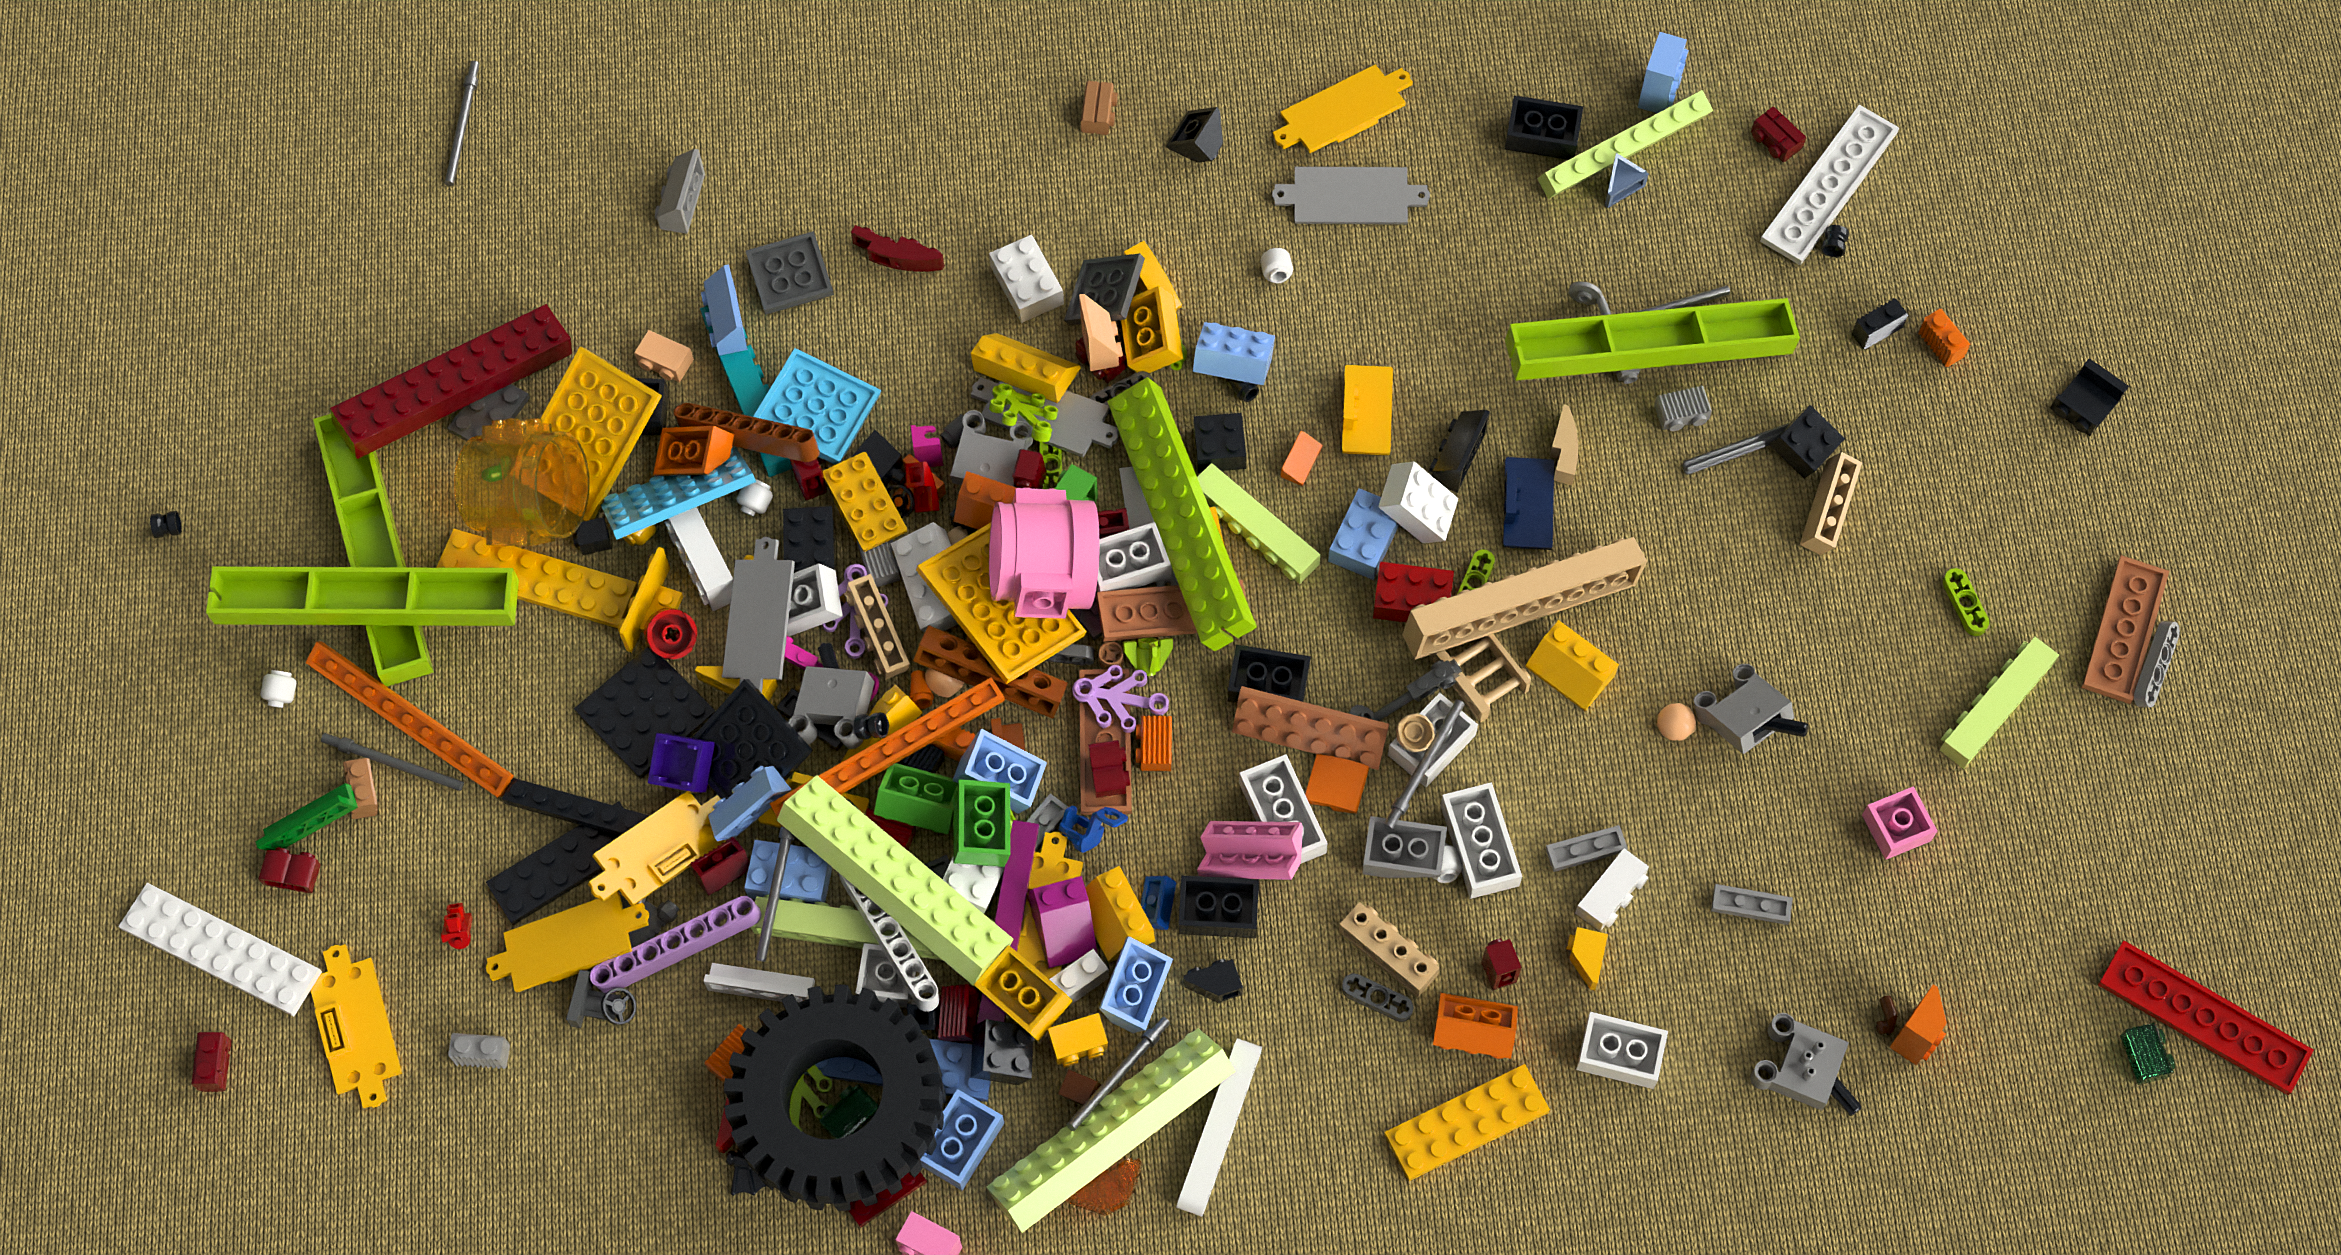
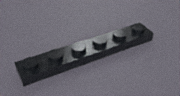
(571, 807)

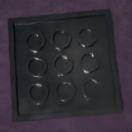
(638, 703)
(748, 736)

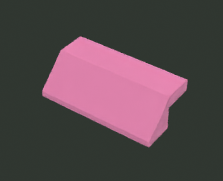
(1251, 849)

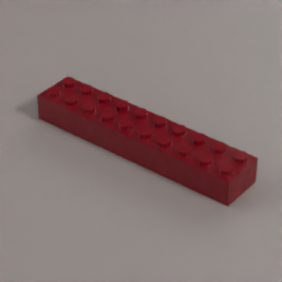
(451, 381)

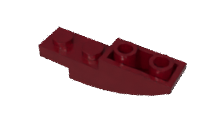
(903, 255)

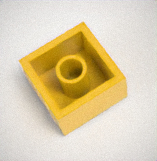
(1078, 1040)

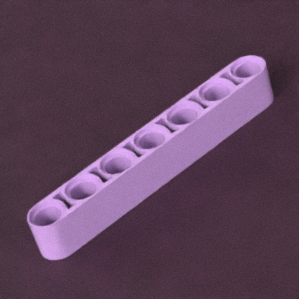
(688, 944)

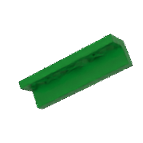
(308, 818)

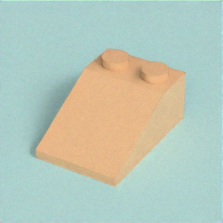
(1099, 335)

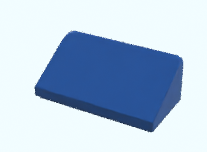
(1158, 900)

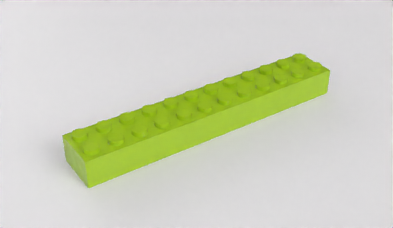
(1651, 339)
(1181, 515)
(371, 542)
(363, 596)

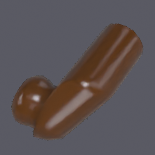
(1890, 1016)

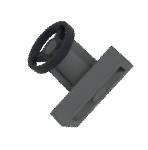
(597, 1004)

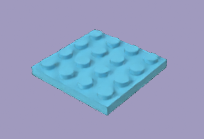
(819, 399)

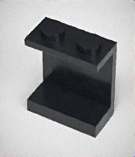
(2089, 397)

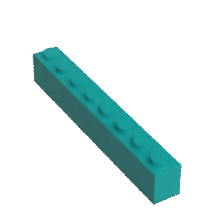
(748, 391)

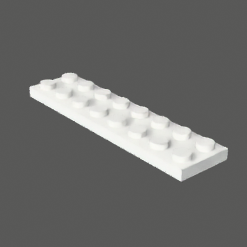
(1829, 185)
(220, 949)

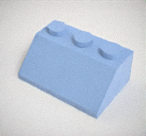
(723, 312)
(998, 761)
(747, 803)
(1135, 986)

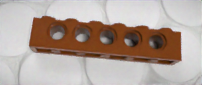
(966, 663)

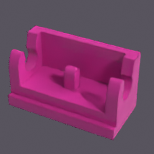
(926, 449)

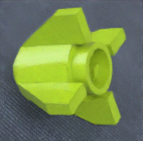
(1148, 653)

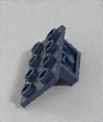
(1528, 503)

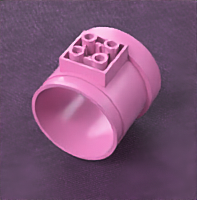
(1044, 553)

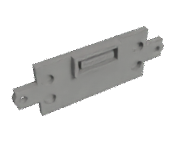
(1351, 195)
(1076, 425)
(759, 616)

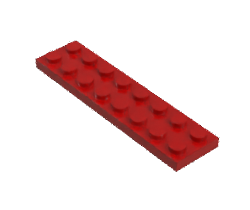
(2206, 1017)

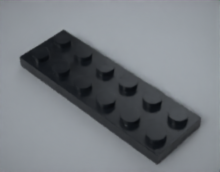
(549, 872)

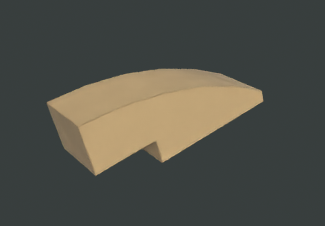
(1565, 448)

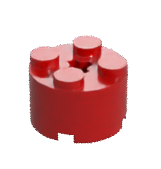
(656, 629)

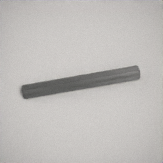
(1731, 451)

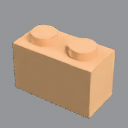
(663, 356)

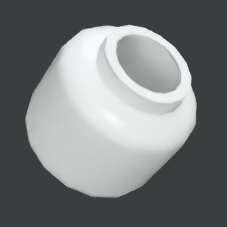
(1276, 265)
(755, 498)
(278, 688)
(1450, 865)

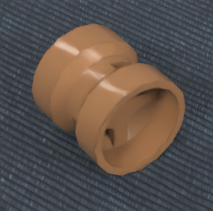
(1111, 652)

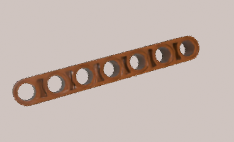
(753, 432)

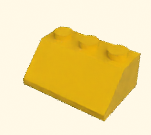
(1572, 665)
(1116, 913)

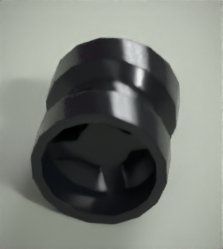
(1835, 241)
(165, 524)
(868, 726)

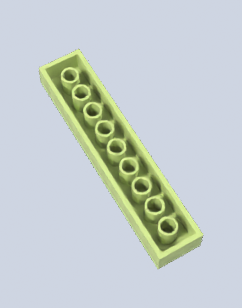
(894, 879)
(1111, 1129)

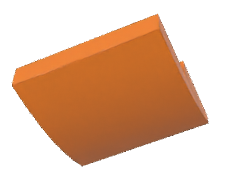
(1336, 783)

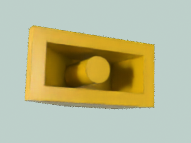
(1587, 954)

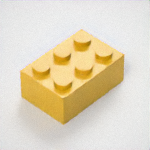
(1152, 331)
(1023, 992)

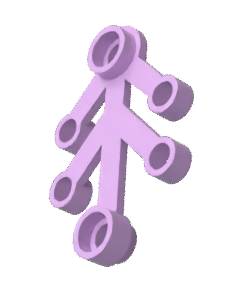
(854, 631)
(1116, 696)

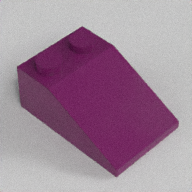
(1063, 921)

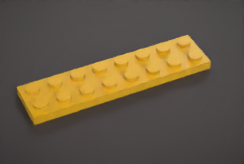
(546, 579)

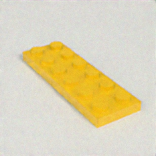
(1466, 1122)

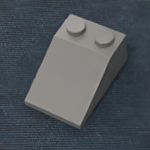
(1405, 851)

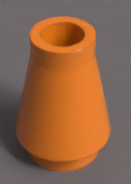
(920, 691)

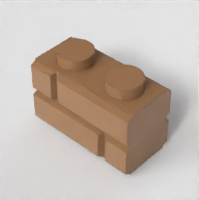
(1097, 107)
(359, 776)

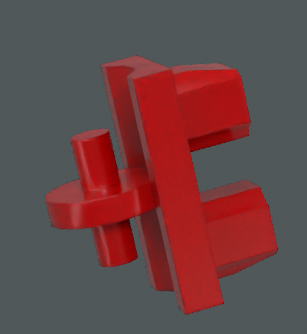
(457, 926)

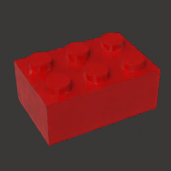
(1407, 586)

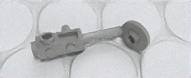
(1590, 294)

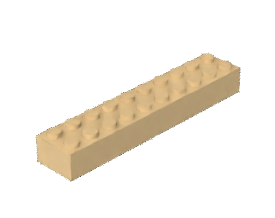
(1523, 597)

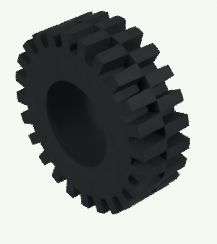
(797, 1040)

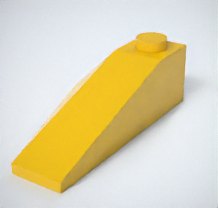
(899, 712)

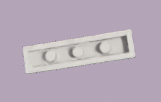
(757, 983)

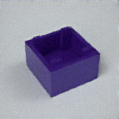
(681, 762)

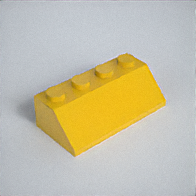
(1023, 366)

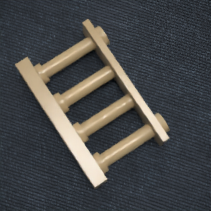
(1465, 685)

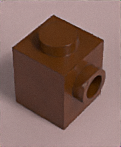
(1078, 1087)

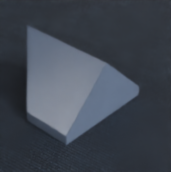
(1624, 180)

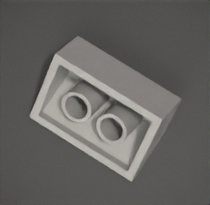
(681, 192)

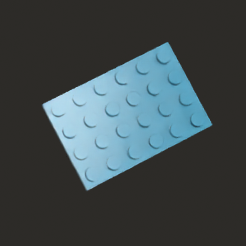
(673, 495)

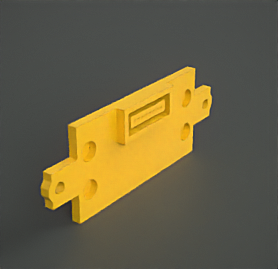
(1343, 109)
(655, 849)
(1047, 868)
(567, 942)
(354, 1026)

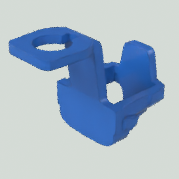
(1094, 829)

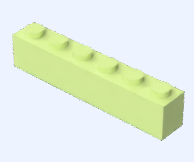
(1258, 525)
(1999, 702)

